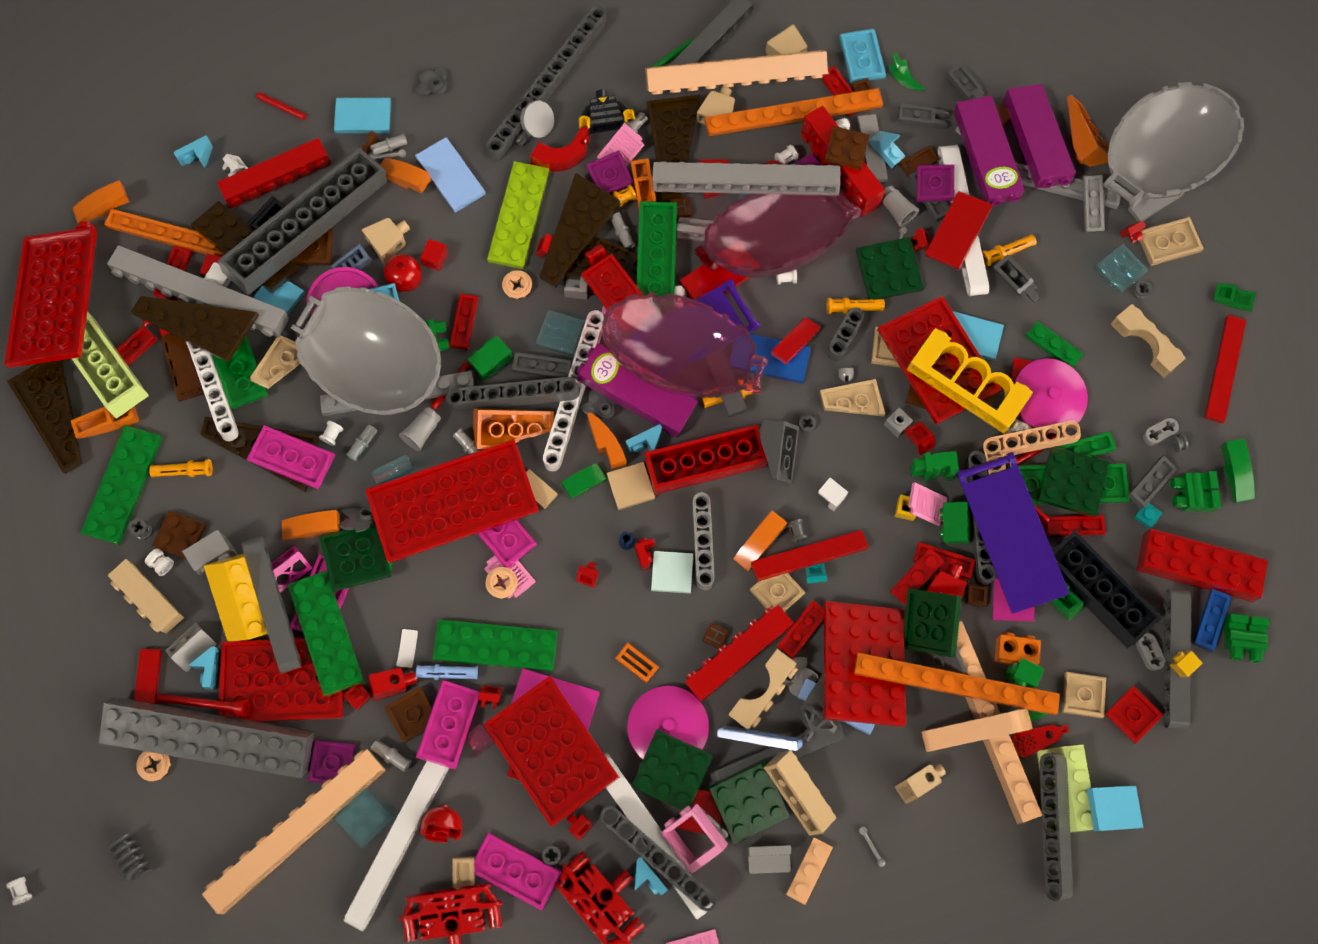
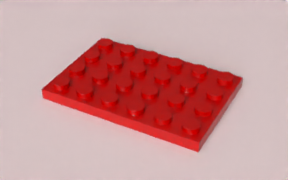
(906, 337)
(867, 631)
(253, 675)
(551, 751)

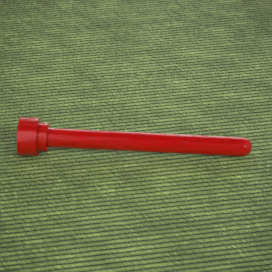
(238, 707)

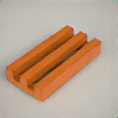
(623, 653)

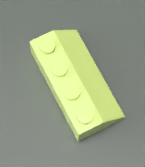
(1077, 786)

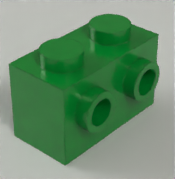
(490, 358)
(955, 523)
(1024, 673)

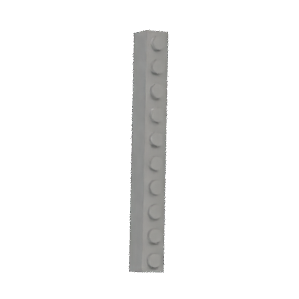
(746, 178)
(193, 289)

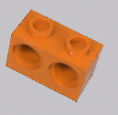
(1017, 645)

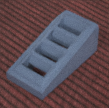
(354, 253)

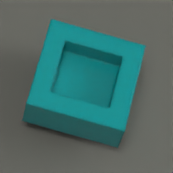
(1148, 515)
(816, 573)

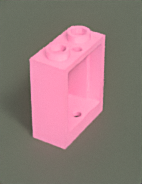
(680, 848)

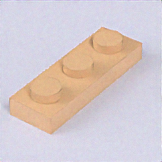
(809, 871)

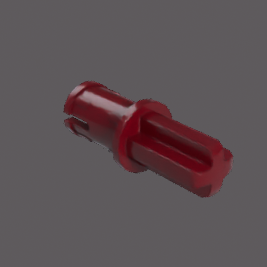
(705, 259)

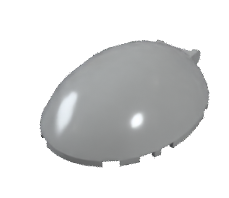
(1173, 142)
(368, 350)

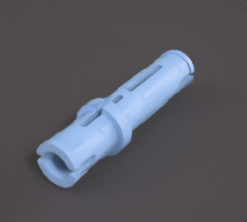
(454, 672)

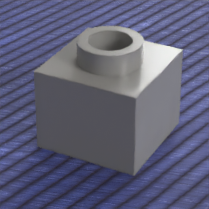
(896, 427)

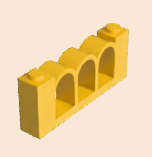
(1015, 394)

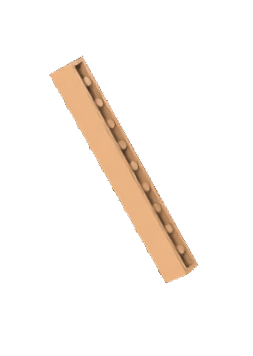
(736, 71)
(999, 748)
(294, 832)

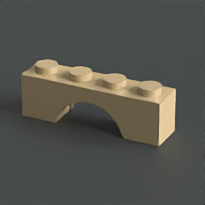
(1165, 354)
(748, 711)

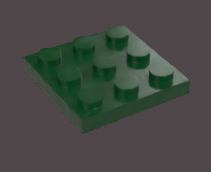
(889, 269)
(1073, 481)
(354, 557)
(932, 622)
(672, 770)
(748, 802)

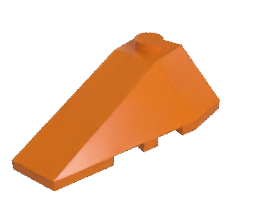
(1086, 141)
(499, 426)

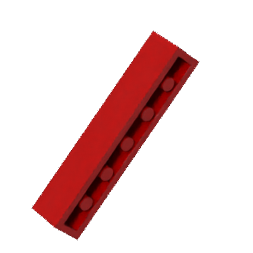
(274, 173)
(738, 653)

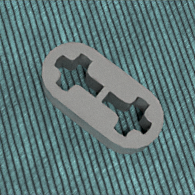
(1158, 428)
(1154, 651)

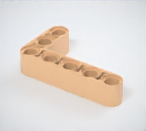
(1023, 446)
(977, 730)

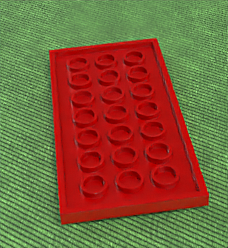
(51, 297)
(451, 501)

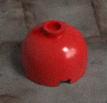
(404, 272)
(441, 823)

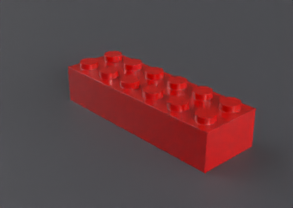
(858, 186)
(705, 459)
(1202, 565)

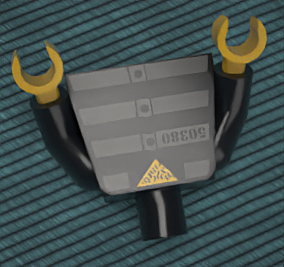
(605, 113)

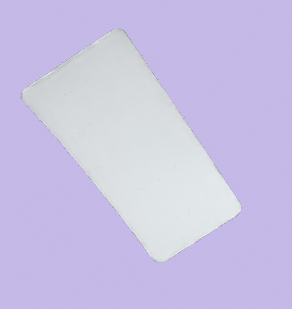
(407, 648)

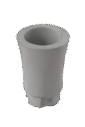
(899, 206)
(420, 429)

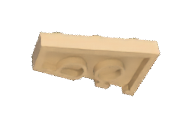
(276, 363)
(854, 398)

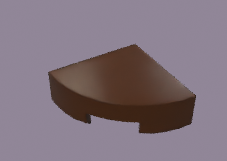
(372, 139)

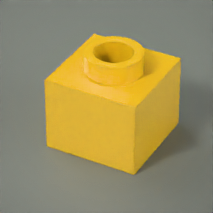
(903, 501)
(1185, 663)

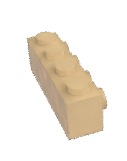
(145, 596)
(800, 792)

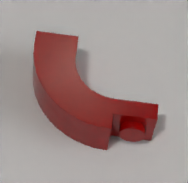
(562, 158)

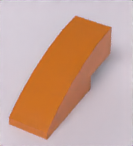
(406, 175)
(643, 181)
(101, 202)
(102, 422)
(606, 442)
(310, 525)
(760, 540)

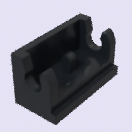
(266, 212)

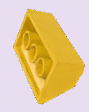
(236, 598)

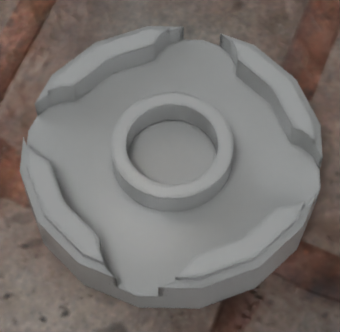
(537, 119)

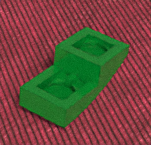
(1233, 297)
(583, 480)

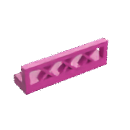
(286, 561)

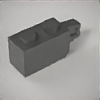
(1016, 278)

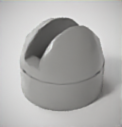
(846, 373)

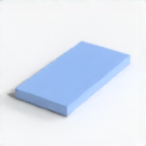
(450, 174)

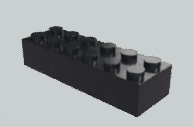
(1104, 590)

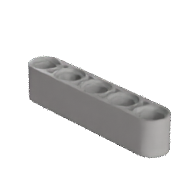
(705, 532)

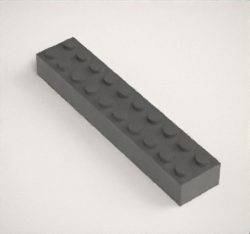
(302, 221)
(206, 737)

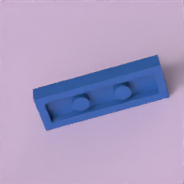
(1212, 620)

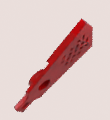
(1038, 737)

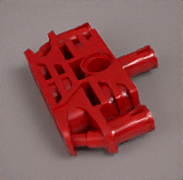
(450, 900)
(589, 910)

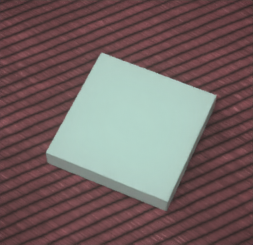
(672, 572)

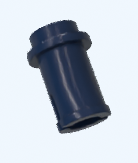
(629, 544)

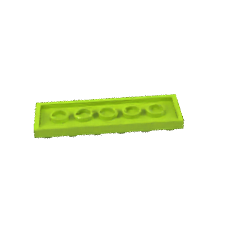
(518, 215)

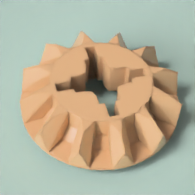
(515, 277)
(505, 574)
(151, 774)

